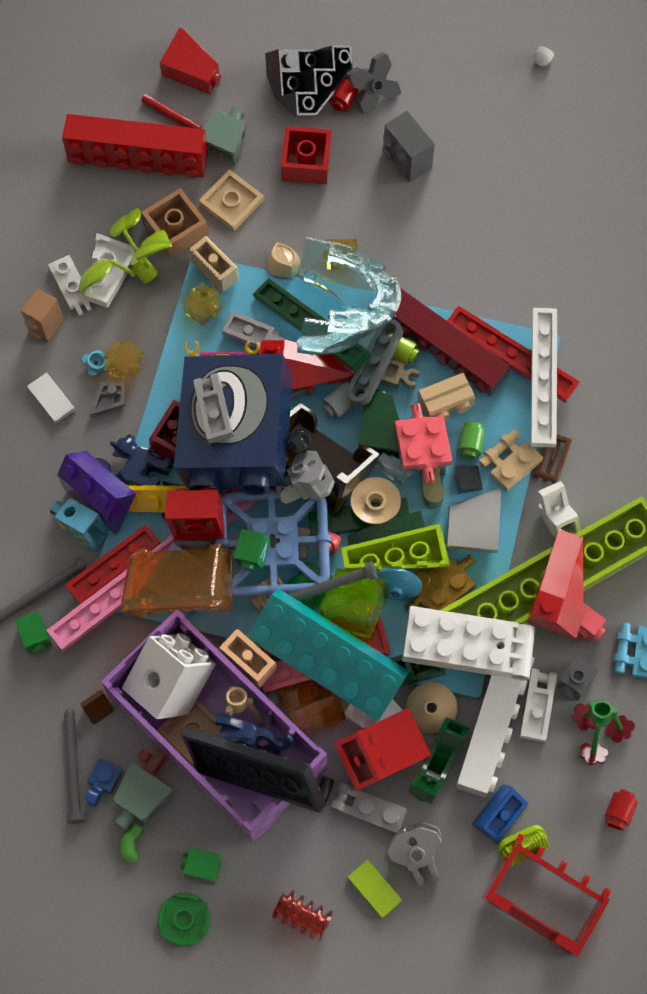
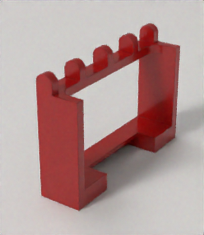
(526, 919)

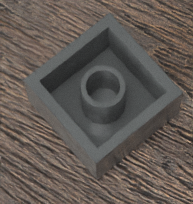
(408, 146)

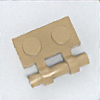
(516, 465)

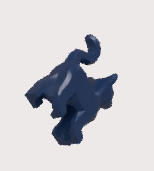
(139, 464)
(250, 734)

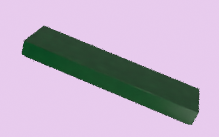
(346, 521)

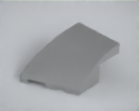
(475, 523)

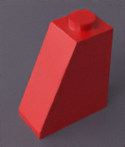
(190, 64)

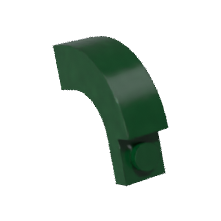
(437, 766)

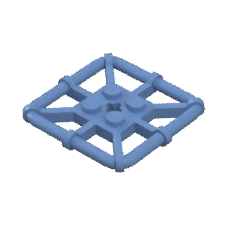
(287, 551)

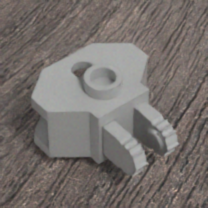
(305, 479)
(416, 852)

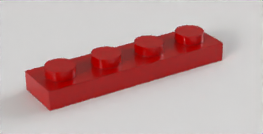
(110, 564)

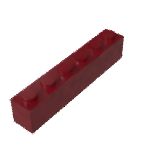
(450, 345)

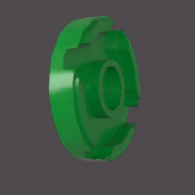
(184, 919)

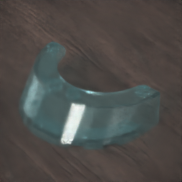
(357, 284)

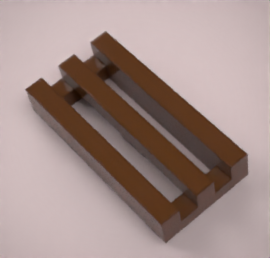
(546, 475)

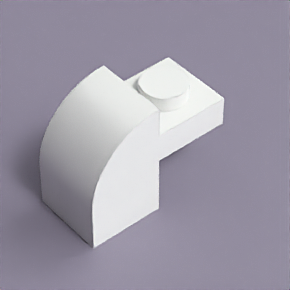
(556, 510)

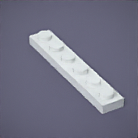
(544, 378)

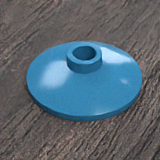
(400, 583)

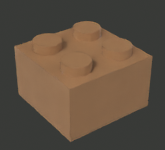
(178, 219)

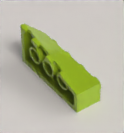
(404, 550)

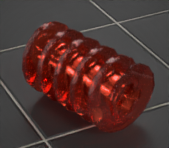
(302, 915)

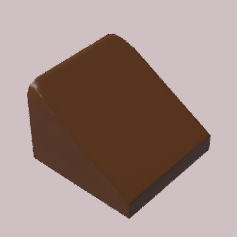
(97, 707)

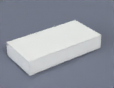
(51, 398)

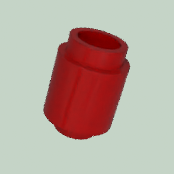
(343, 96)
(620, 810)

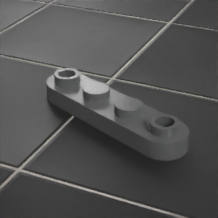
(372, 370)

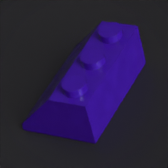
(96, 488)

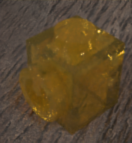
(123, 359)

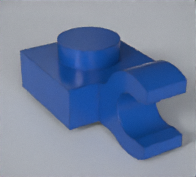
(103, 779)

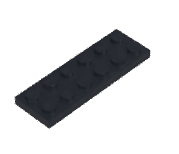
(254, 769)

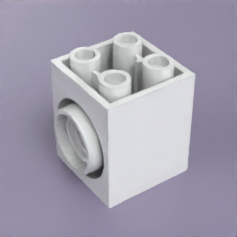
(168, 675)

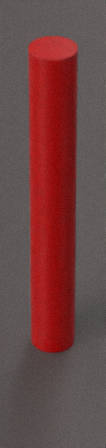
(170, 113)

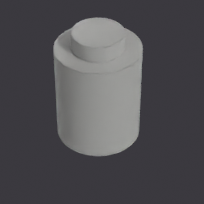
(337, 402)

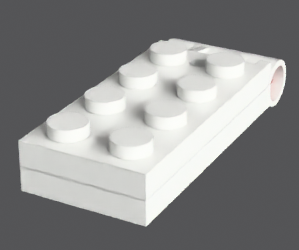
(468, 643)

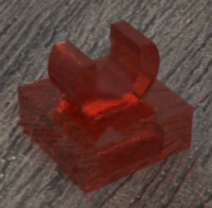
(152, 762)

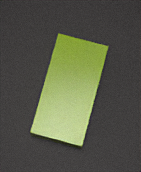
(374, 889)

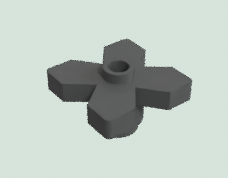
(373, 82)

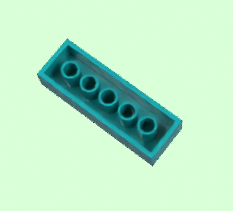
(327, 654)

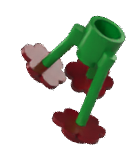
(595, 716)

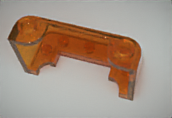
(178, 580)

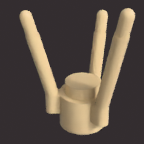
(238, 702)

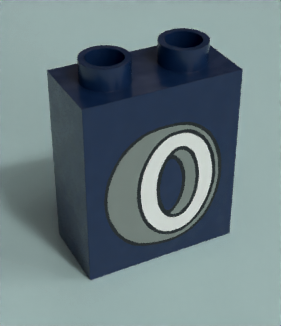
(259, 411)

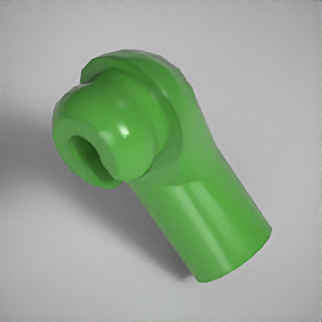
(127, 844)

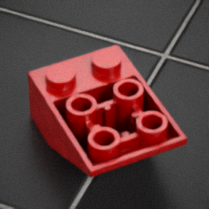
(382, 749)

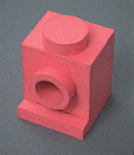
(591, 625)

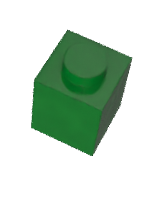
(251, 550)
(33, 633)
(201, 865)

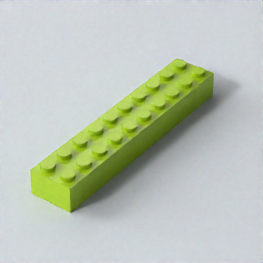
(607, 549)

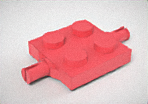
(423, 443)

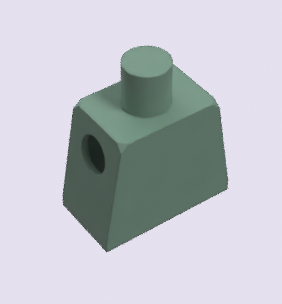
(225, 134)
(140, 797)

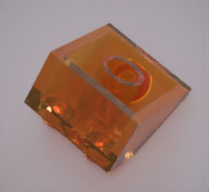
(311, 706)

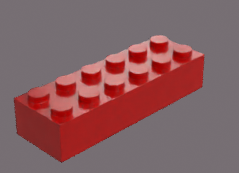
(135, 145)

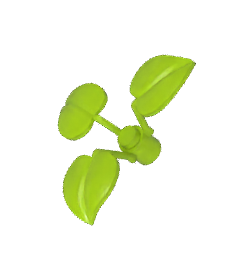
(140, 264)

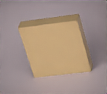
(231, 200)

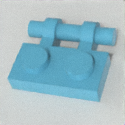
(639, 661)

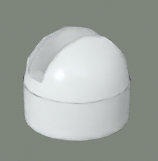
(543, 56)

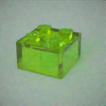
(355, 605)

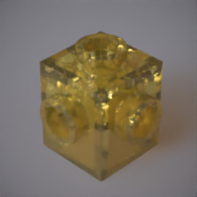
(202, 303)

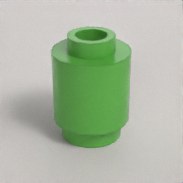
(471, 440)

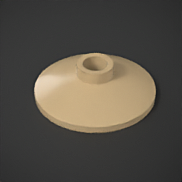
(377, 490)
(431, 693)

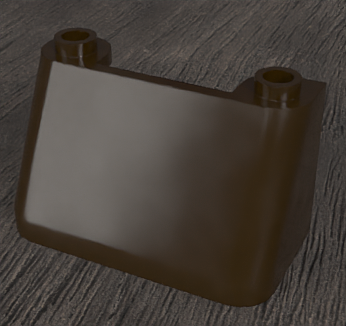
(345, 467)

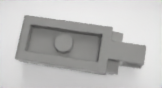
(245, 329)

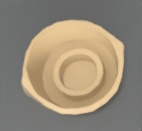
(283, 261)

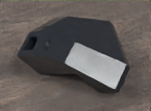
(307, 77)

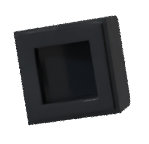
(467, 478)

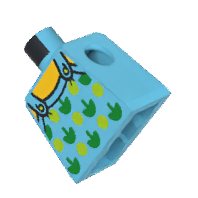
(80, 523)

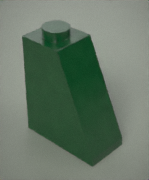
(378, 425)

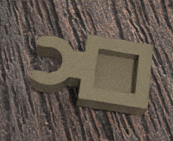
(395, 373)

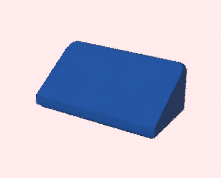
(500, 813)

